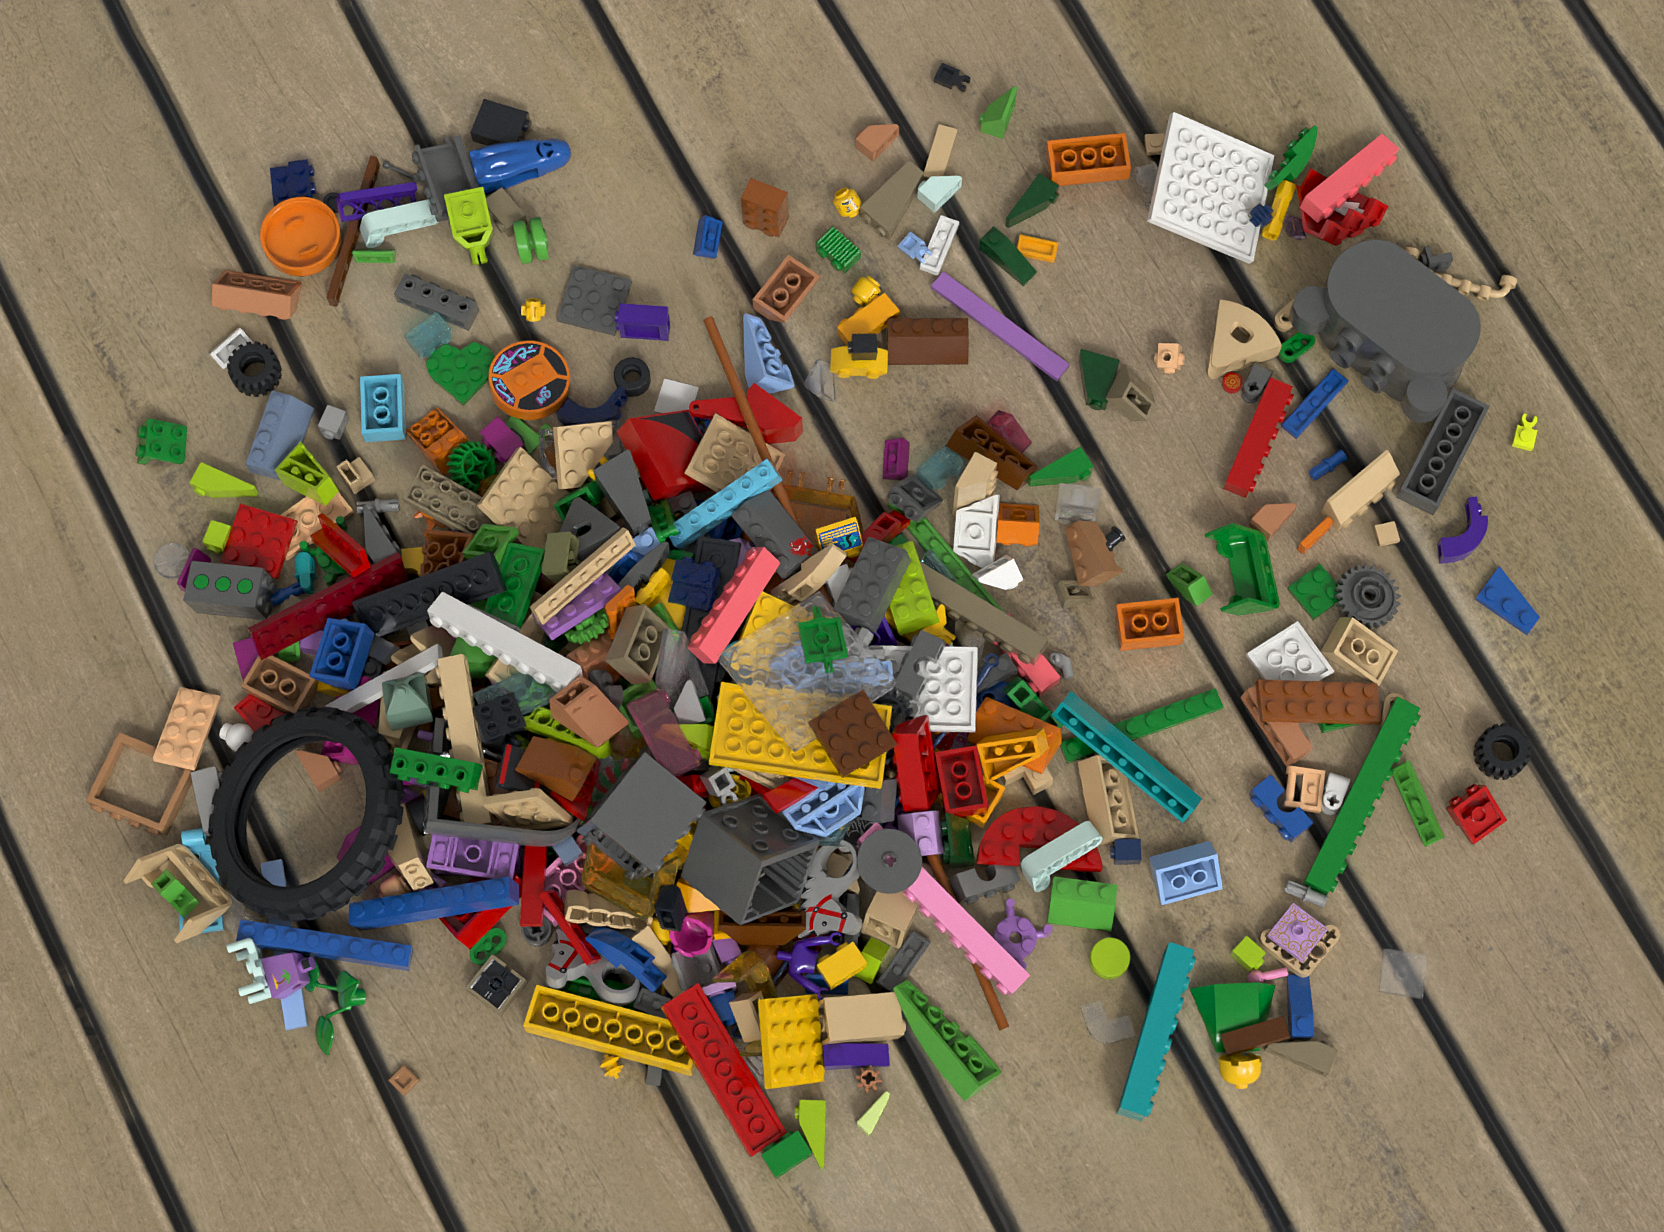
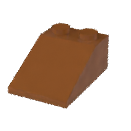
(556, 766)

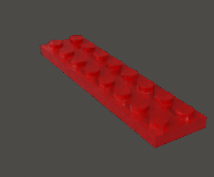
(723, 1069)

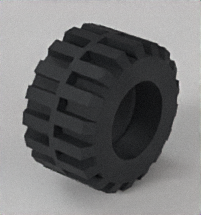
(252, 354)
(1510, 737)

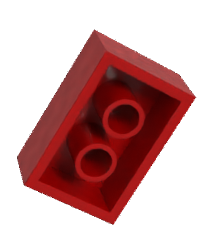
(961, 781)

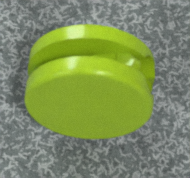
(1109, 958)

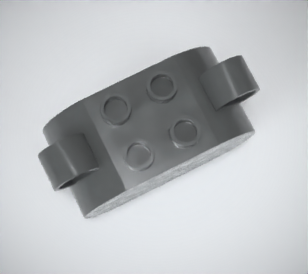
(1392, 325)

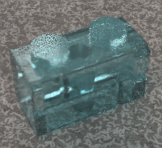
(429, 335)
(939, 468)

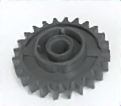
(1379, 588)

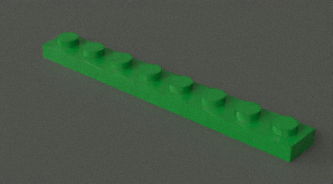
(1151, 722)

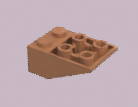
(587, 712)

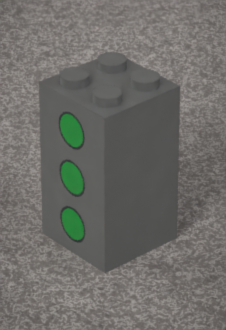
(229, 590)

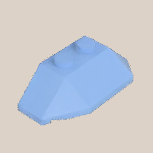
(826, 809)

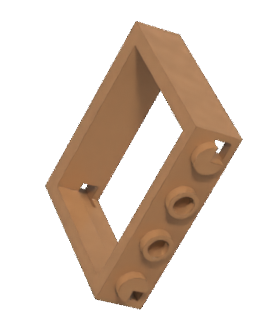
(118, 813)

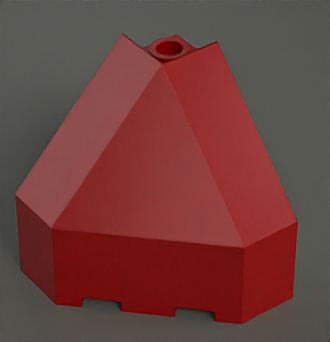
(1338, 226)

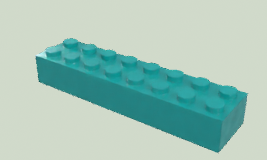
(1155, 1032)

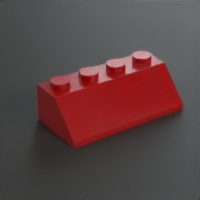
(915, 764)
(472, 926)

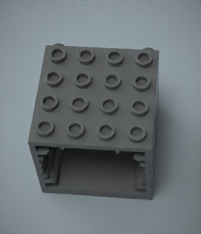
(642, 817)
(749, 859)

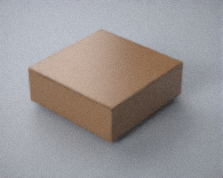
(403, 1080)

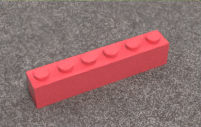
(1349, 178)
(733, 604)

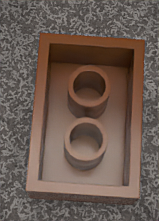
(764, 208)

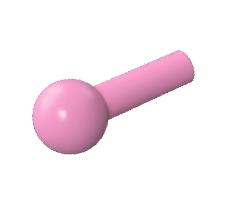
(1258, 976)

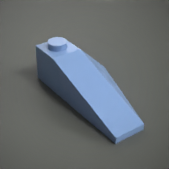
(762, 359)

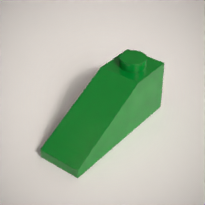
(1066, 470)

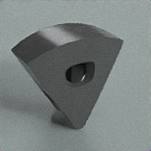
(595, 530)

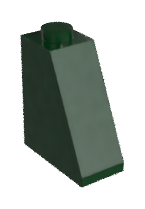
(1097, 377)

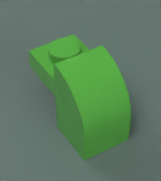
(175, 893)

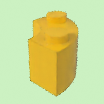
(844, 367)

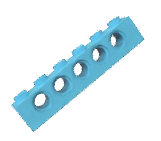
(725, 503)

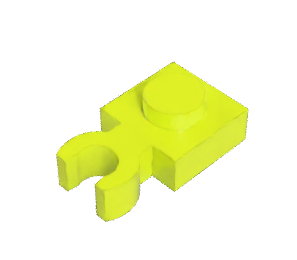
(1524, 435)

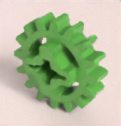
(588, 628)

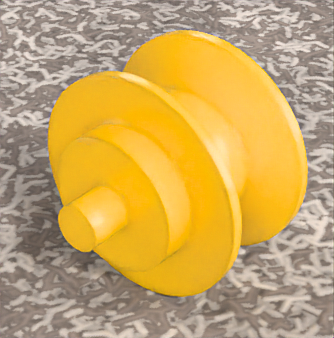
(611, 1066)

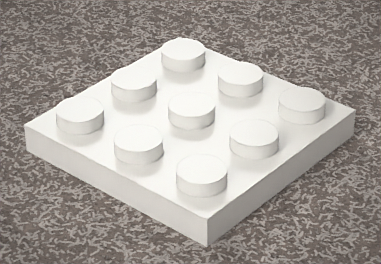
(1290, 657)

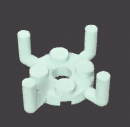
(254, 966)

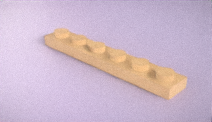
(582, 576)

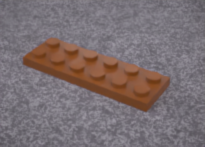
(1318, 702)

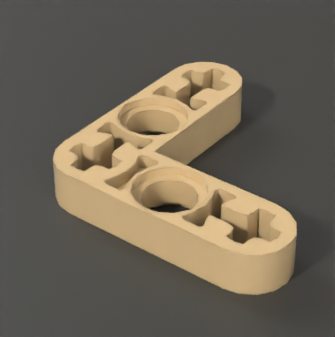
(1292, 963)

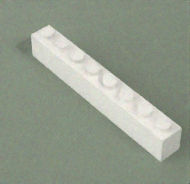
(503, 642)

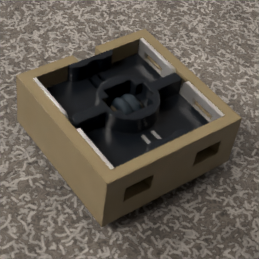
(496, 985)

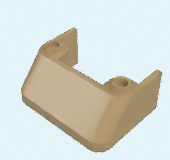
(194, 876)

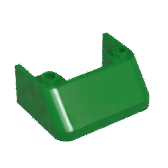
(1249, 568)

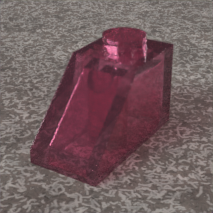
(1010, 429)

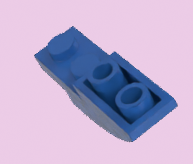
(622, 950)

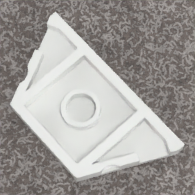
(977, 531)

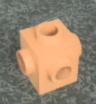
(1168, 350)

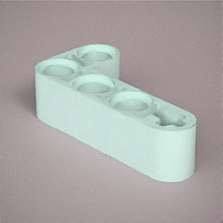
(395, 220)
(1058, 853)

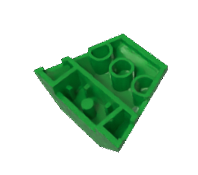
(1232, 1007)

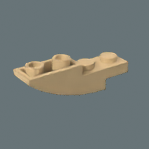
(812, 576)

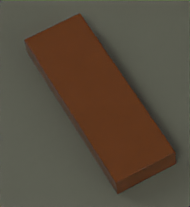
(1255, 1036)

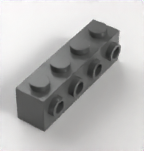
(431, 299)

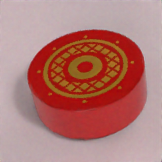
(1232, 383)

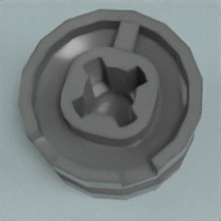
(538, 934)

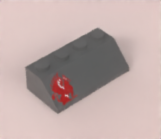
(773, 527)

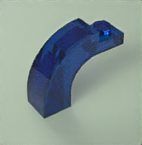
(573, 413)

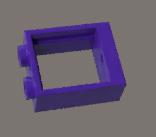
(643, 322)

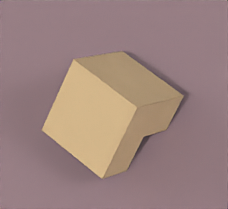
(355, 474)

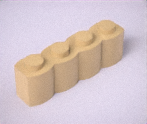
(596, 911)

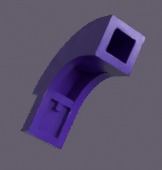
(1458, 548)

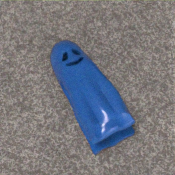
(517, 162)

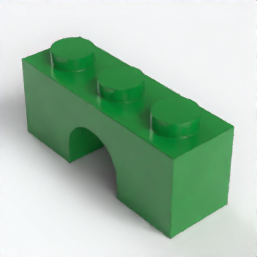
(1028, 702)

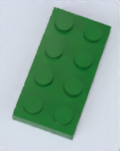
(521, 574)

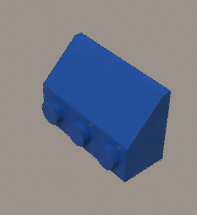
(342, 653)

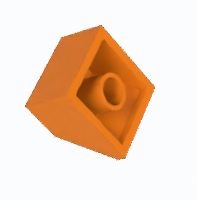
(1018, 524)

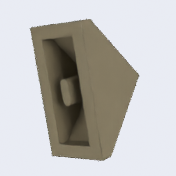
(1072, 594)

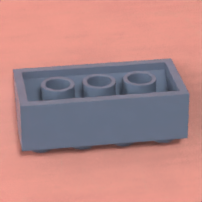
(279, 432)

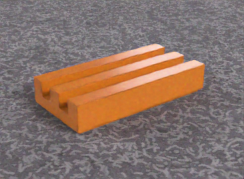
(1315, 535)

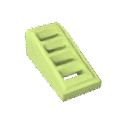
(872, 1115)

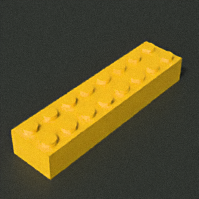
(606, 1029)

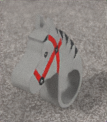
(822, 896)
(569, 966)

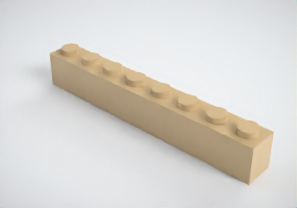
(464, 733)

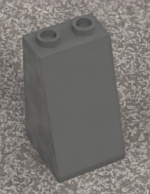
(623, 491)

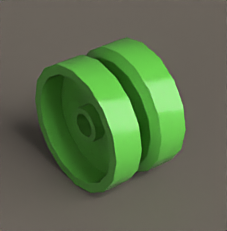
(531, 240)

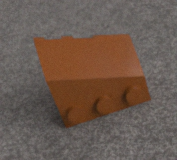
(443, 549)

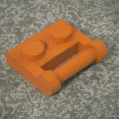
(616, 607)

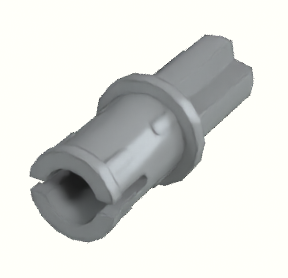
(1306, 893)

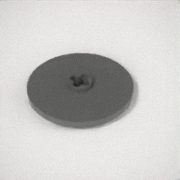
(879, 874)

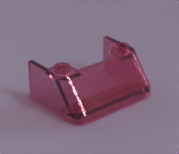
(664, 733)

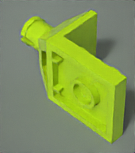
(470, 221)

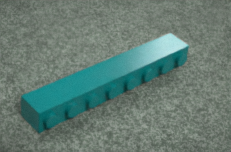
(1127, 757)

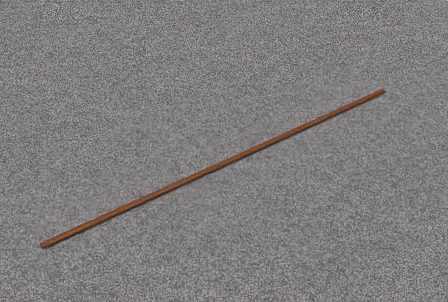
(784, 500)

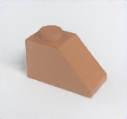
(875, 139)
(1271, 518)
(320, 769)

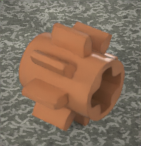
(864, 1075)

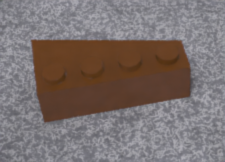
(979, 437)

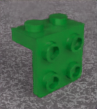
(161, 442)

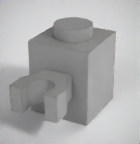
(718, 783)

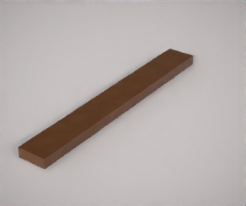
(351, 237)

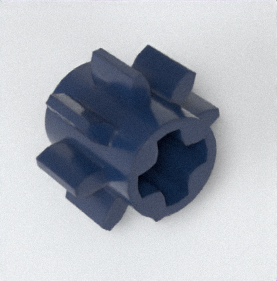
(1261, 215)

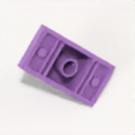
(472, 857)

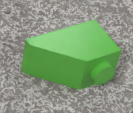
(1190, 584)

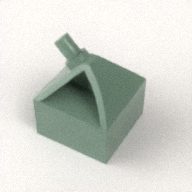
(407, 701)

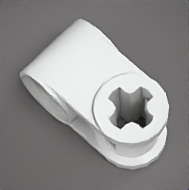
(1335, 791)

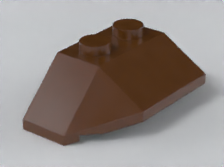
(770, 929)

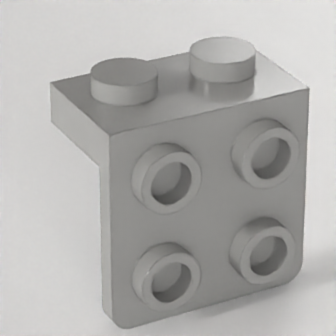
(696, 969)

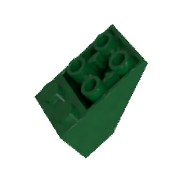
(957, 842)

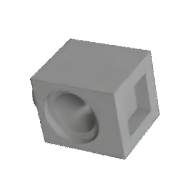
(333, 422)

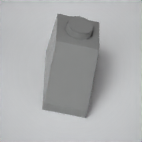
(688, 706)

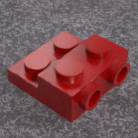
(1476, 812)

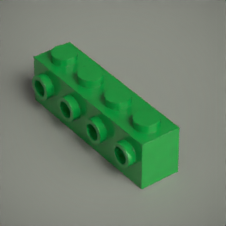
(436, 769)

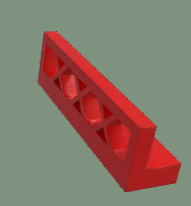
(340, 547)

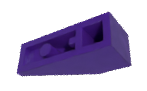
(855, 1056)

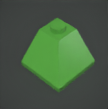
(998, 114)

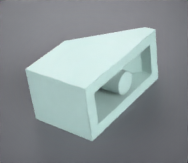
(938, 190)

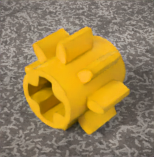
(533, 309)

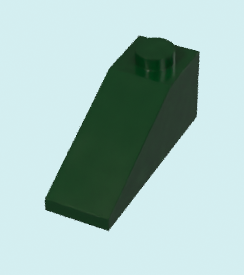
(1035, 199)
(1007, 256)

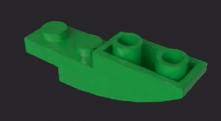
(1295, 157)

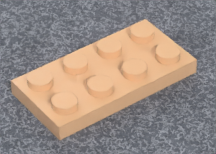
(307, 513)
(187, 728)

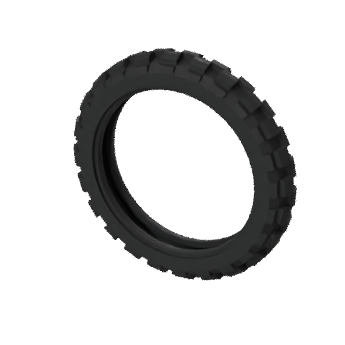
(368, 850)

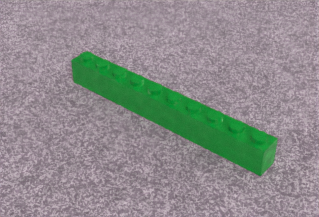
(1362, 796)

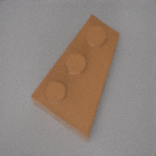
(1090, 555)

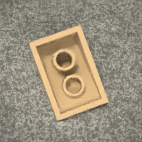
(1359, 650)

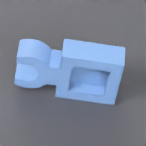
(914, 247)

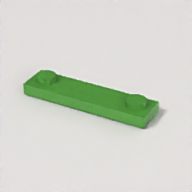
(1417, 803)

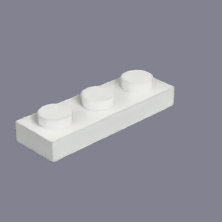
(939, 245)

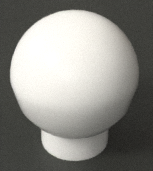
(236, 734)

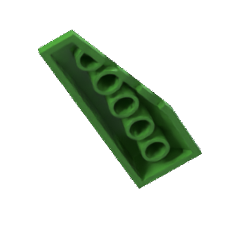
(953, 1053)

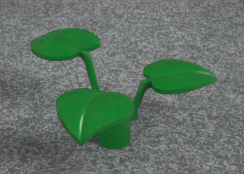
(349, 996)

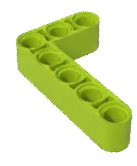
(542, 723)

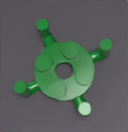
(326, 563)

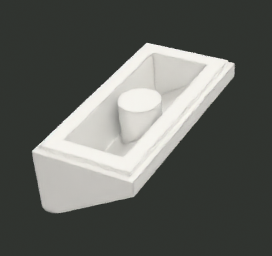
(222, 352)

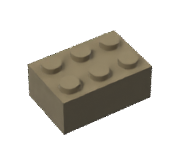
(637, 644)

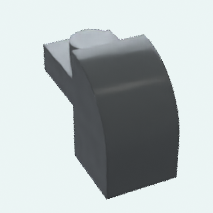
(603, 681)

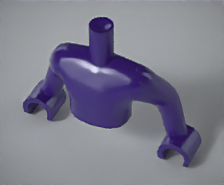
(804, 960)

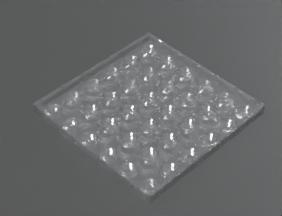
(792, 693)

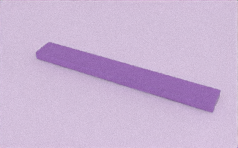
(1000, 326)

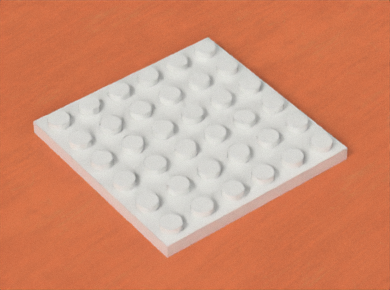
(1209, 187)

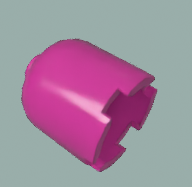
(695, 934)

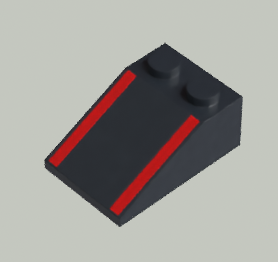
(507, 761)

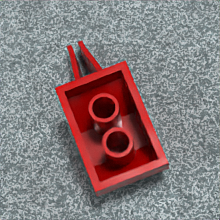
(774, 418)

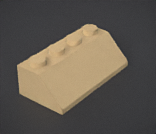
(976, 482)
(1361, 491)
(1107, 800)

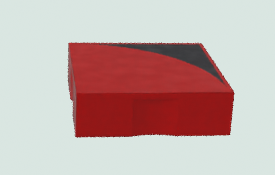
(662, 451)

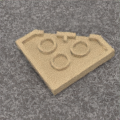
(578, 450)

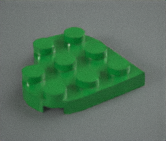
(460, 371)

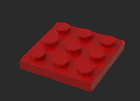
(259, 540)

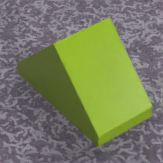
(874, 954)

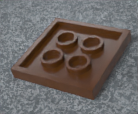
(852, 733)

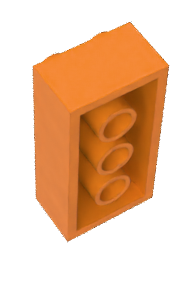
(1088, 159)

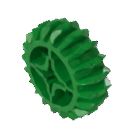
(462, 462)

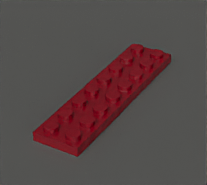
(333, 602)

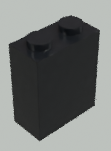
(499, 124)

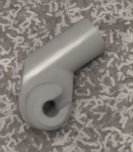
(1062, 662)

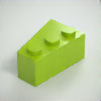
(305, 475)

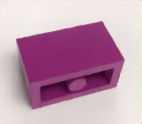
(501, 439)

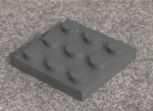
(593, 299)

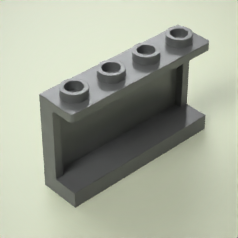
(443, 171)

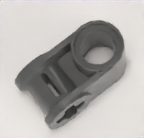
(1256, 381)

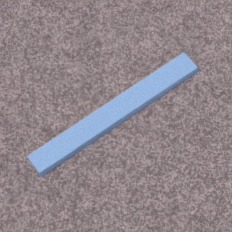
(294, 1005)

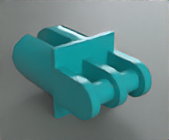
(305, 571)

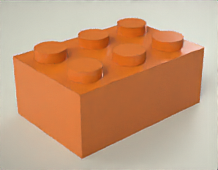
(1149, 624)

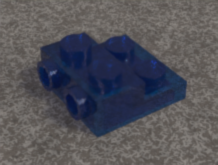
(292, 181)
(693, 584)

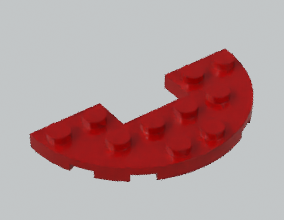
(1030, 829)

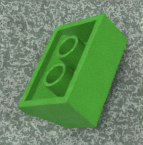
(1082, 904)

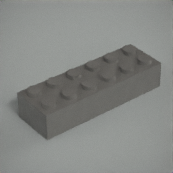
(1443, 451)

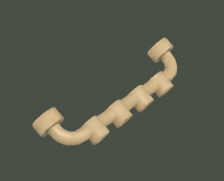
(1465, 286)

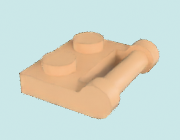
(1311, 789)

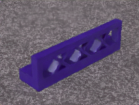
(370, 196)

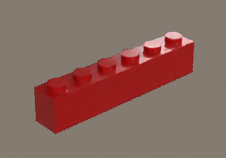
(1257, 438)

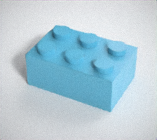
(383, 408)

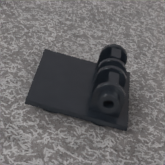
(499, 717)

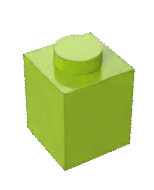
(216, 537)
(1248, 954)

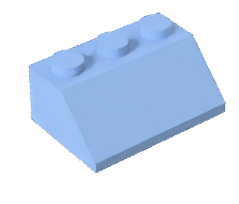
(1186, 872)

